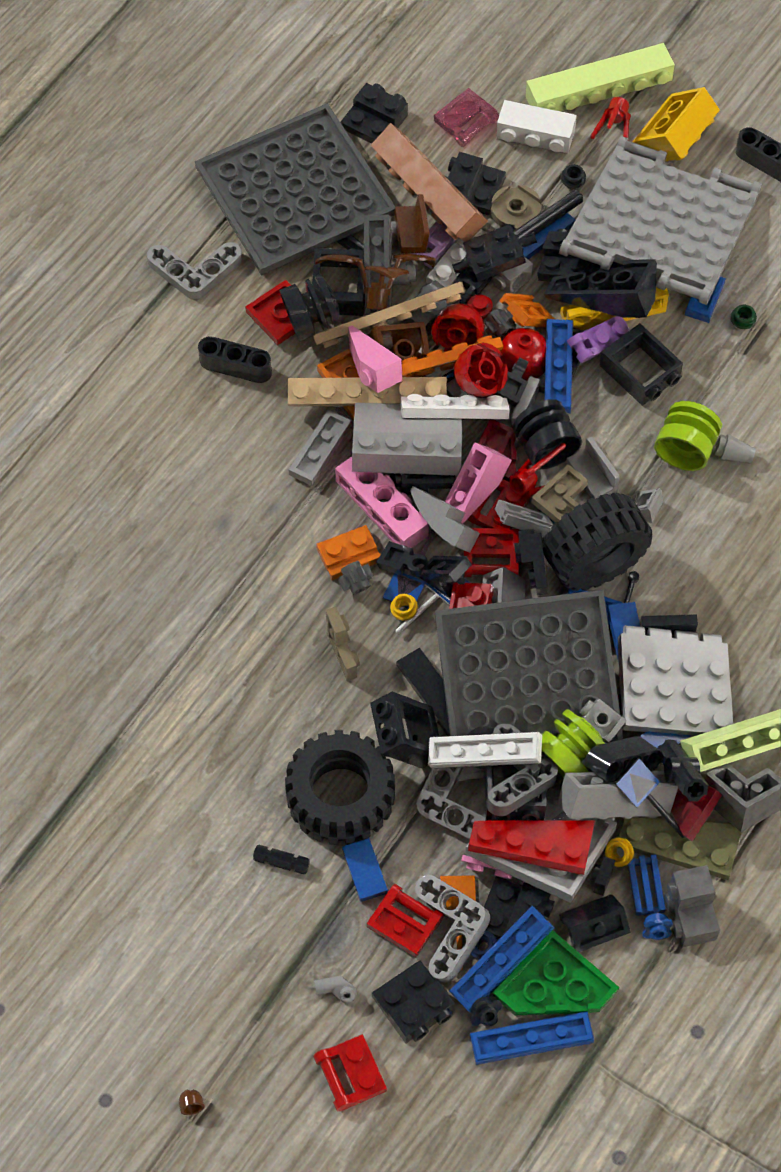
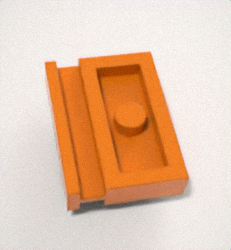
(525, 311)
(346, 549)

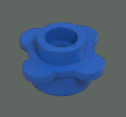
(657, 926)

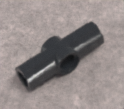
(683, 770)

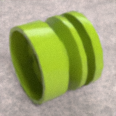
(688, 435)
(572, 744)

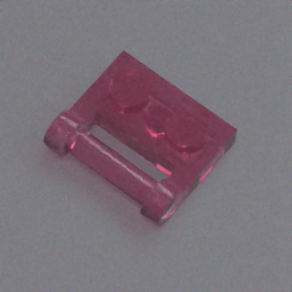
(461, 111)

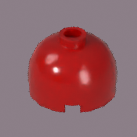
(457, 325)
(527, 345)
(480, 370)

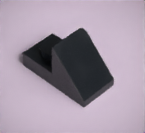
(445, 571)

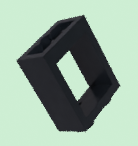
(349, 302)
(620, 349)
(392, 737)
(528, 811)

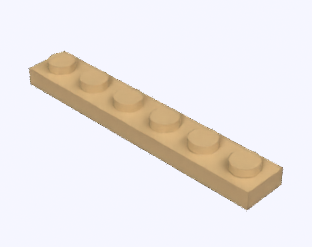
(400, 311)
(351, 391)

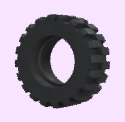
(597, 541)
(334, 753)

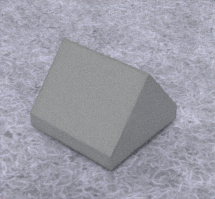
(649, 503)

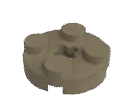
(506, 197)

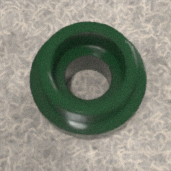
(743, 311)

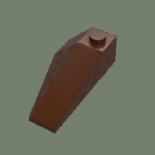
(403, 339)

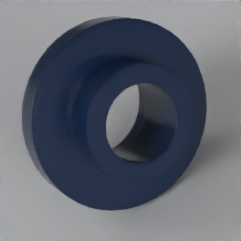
(486, 937)

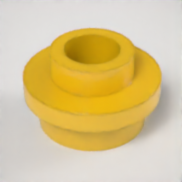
(404, 600)
(611, 851)

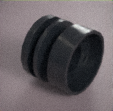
(310, 307)
(544, 429)

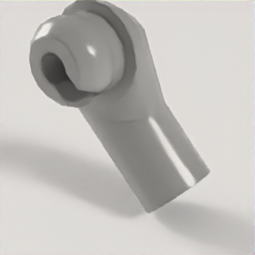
(338, 986)

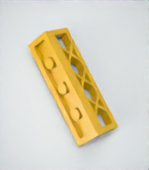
(587, 318)

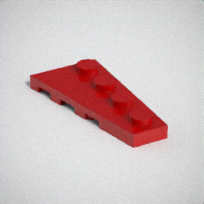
(543, 843)

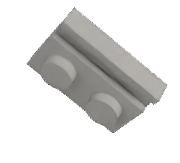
(523, 518)

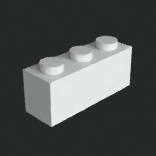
(536, 126)

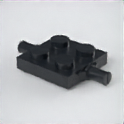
(494, 252)

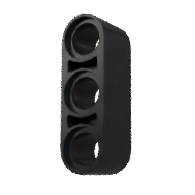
(760, 151)
(243, 368)
(614, 758)

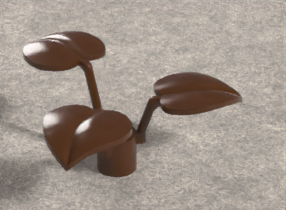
(378, 292)

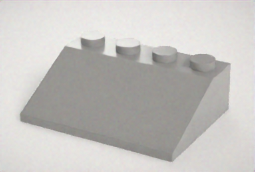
(404, 445)

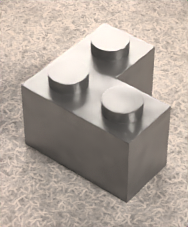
(745, 800)
(691, 900)

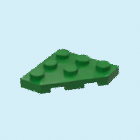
(555, 982)

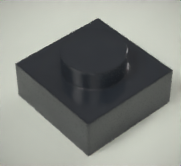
(601, 875)

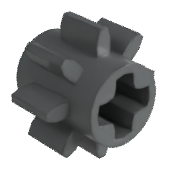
(499, 323)
(355, 577)

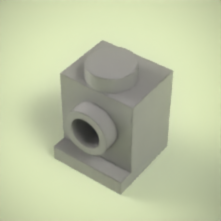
(610, 727)

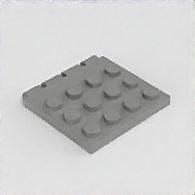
(674, 681)
(554, 881)

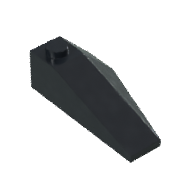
(619, 291)

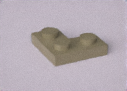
(559, 493)
(337, 633)

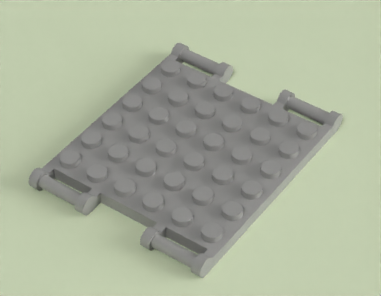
(662, 215)

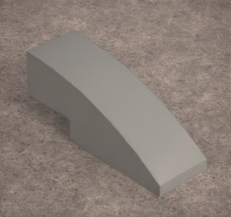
(445, 520)

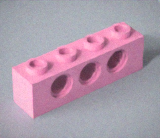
(383, 514)

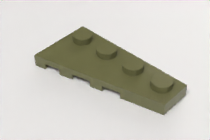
(712, 846)

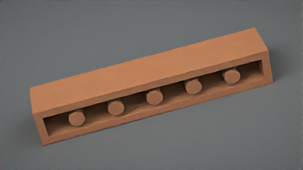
(424, 178)

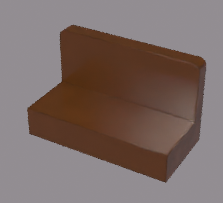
(412, 227)

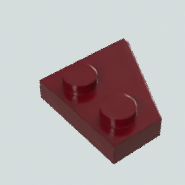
(501, 439)
(693, 814)

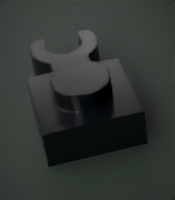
(398, 558)

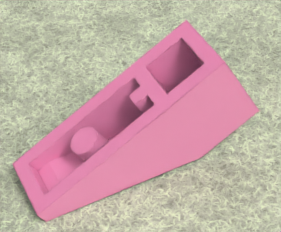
(374, 363)
(477, 479)

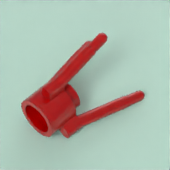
(615, 113)
(525, 480)

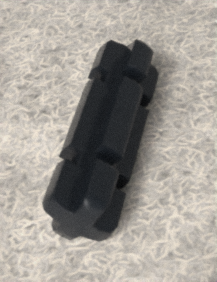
(281, 859)

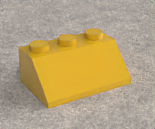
(679, 123)

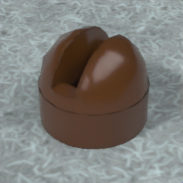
(191, 1102)

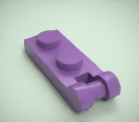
(596, 339)

